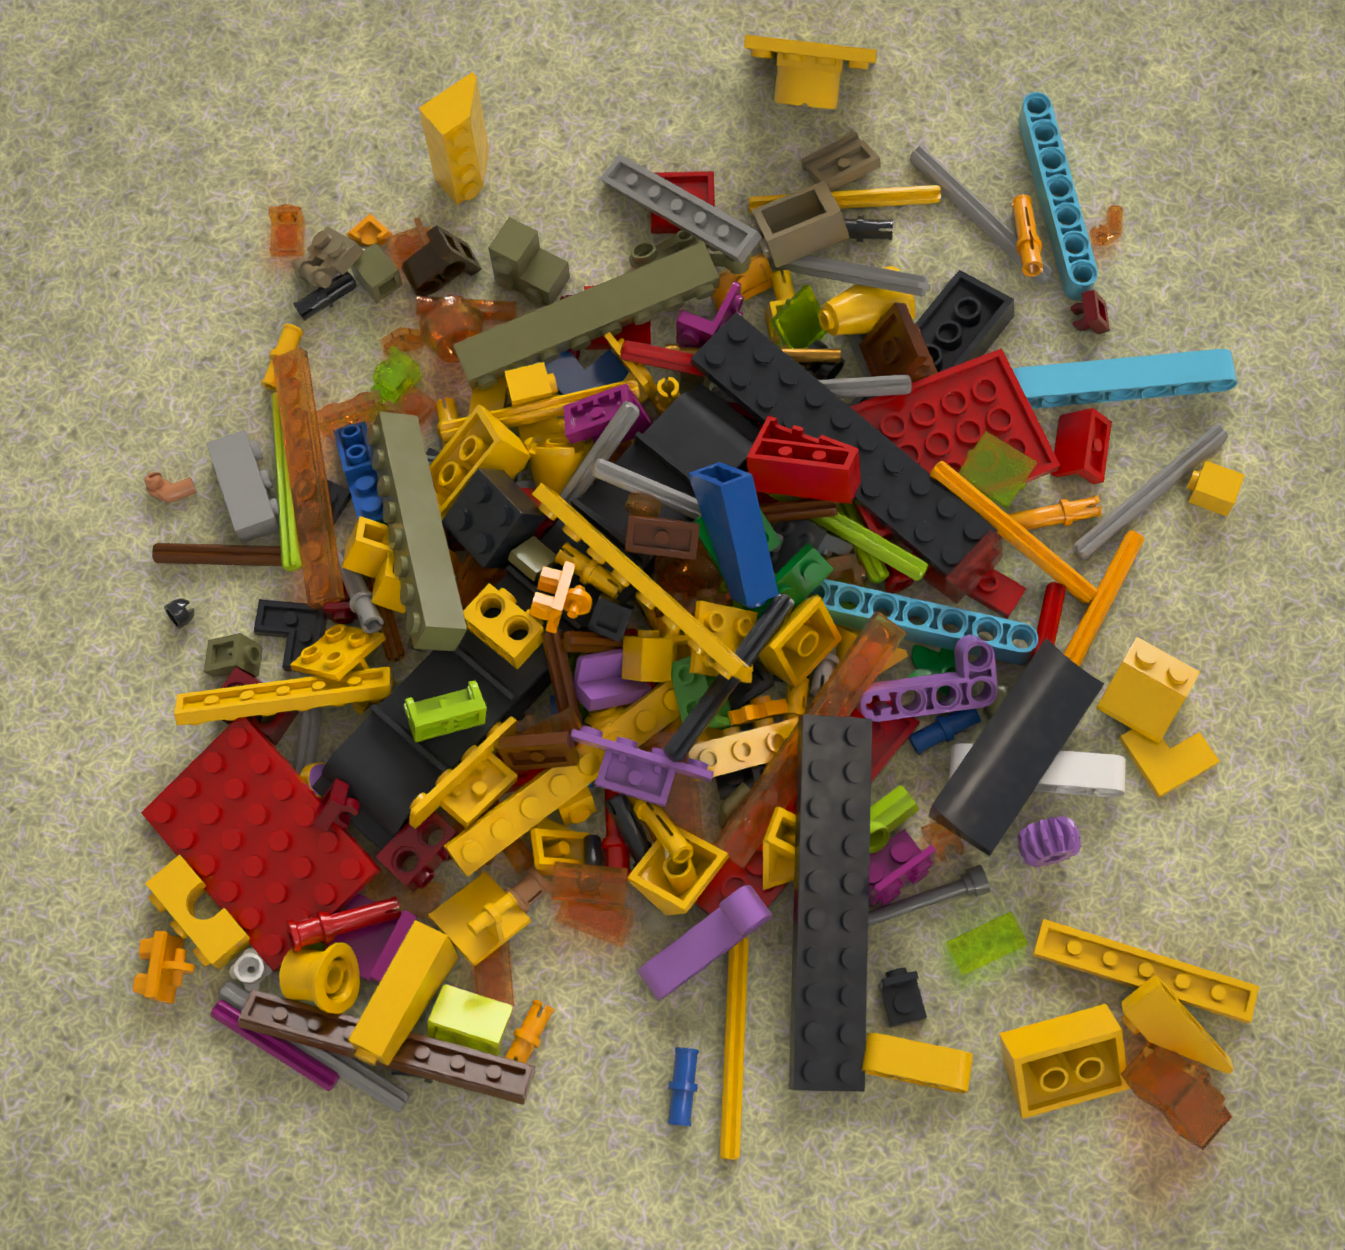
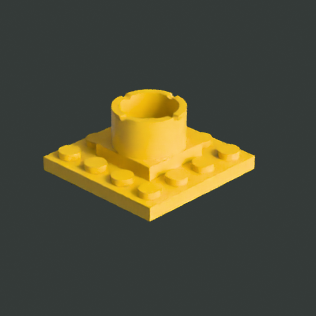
(808, 69)

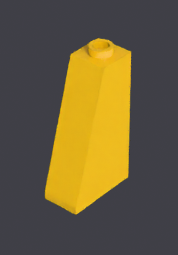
(403, 993)

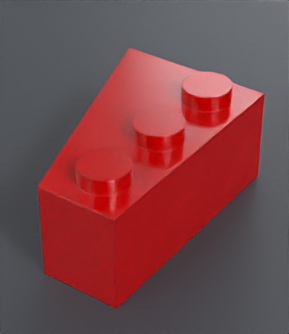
(803, 466)

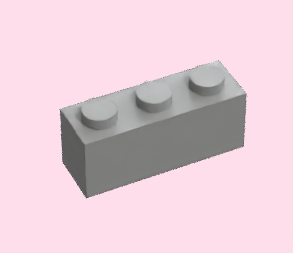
(244, 485)

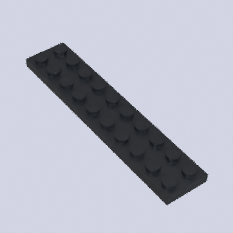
(892, 484)
(830, 904)

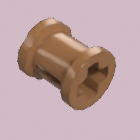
(529, 889)

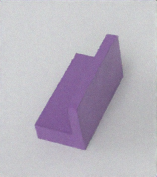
(600, 681)

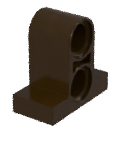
(439, 262)

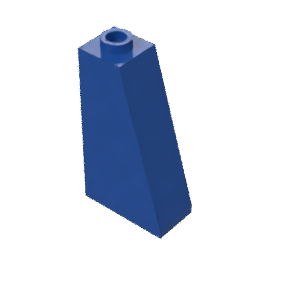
(736, 531)

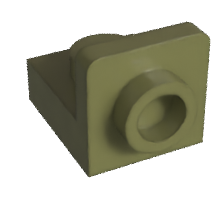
(230, 652)

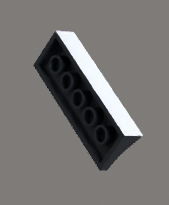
(962, 322)
(1015, 749)

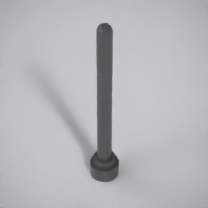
(971, 882)

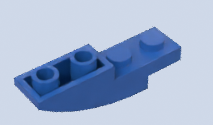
(357, 466)

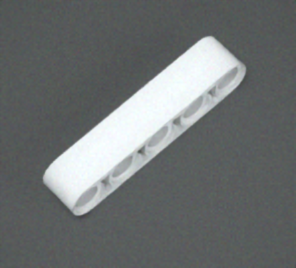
(1071, 772)

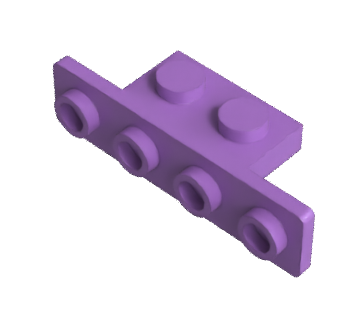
(637, 771)

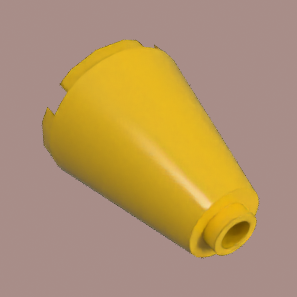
(860, 309)
(555, 459)

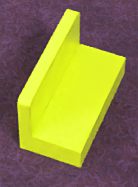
(469, 1020)

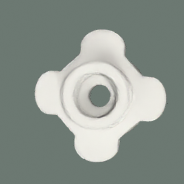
(240, 969)

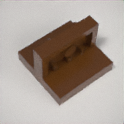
(897, 347)

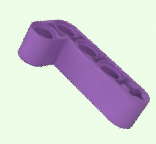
(926, 687)
(705, 942)

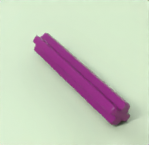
(278, 1048)

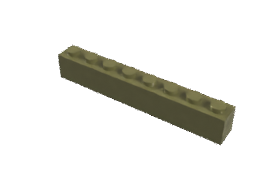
(588, 315)
(416, 533)

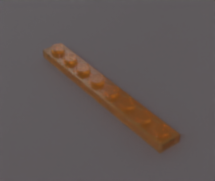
(308, 478)
(836, 698)

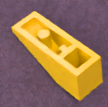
(1169, 1024)

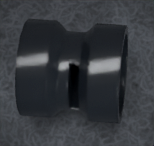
(822, 370)

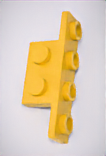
(744, 749)
(472, 784)

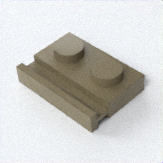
(841, 162)

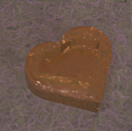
(403, 339)

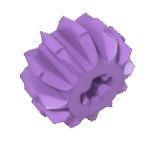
(1049, 841)

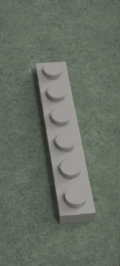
(681, 208)

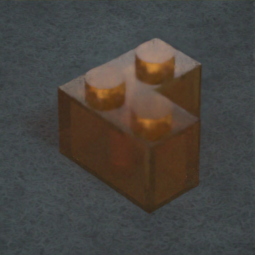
(1179, 1092)

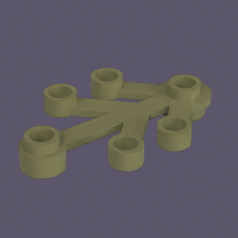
(647, 252)

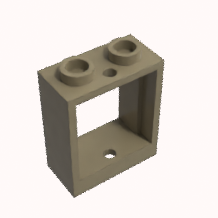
(799, 224)

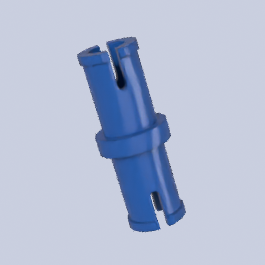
(943, 729)
(683, 1086)

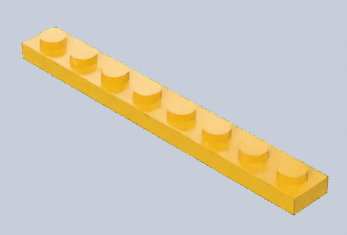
(650, 593)
(558, 784)

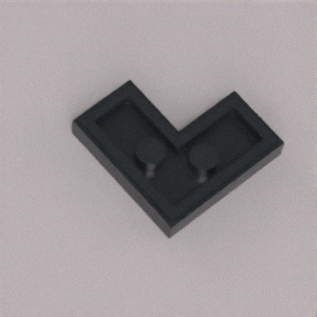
(292, 621)

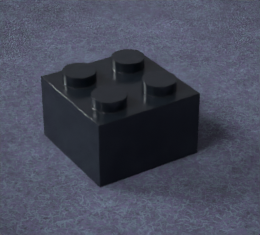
(492, 517)

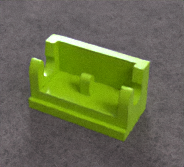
(446, 713)

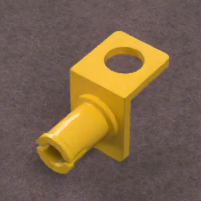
(783, 290)

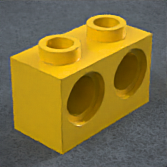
(497, 631)

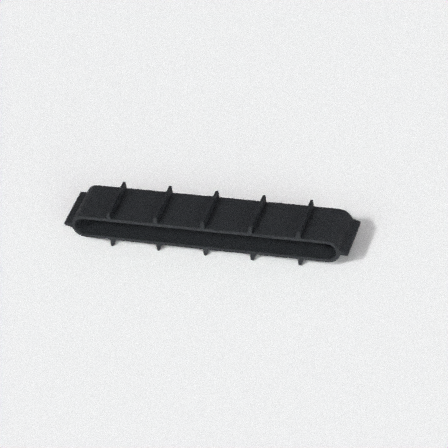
(381, 756)

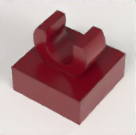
(1094, 312)
(333, 805)

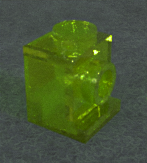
(395, 375)

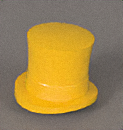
(324, 977)

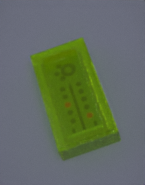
(986, 943)

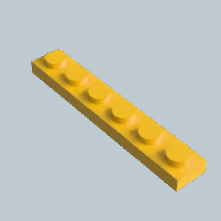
(282, 696)
(1136, 966)

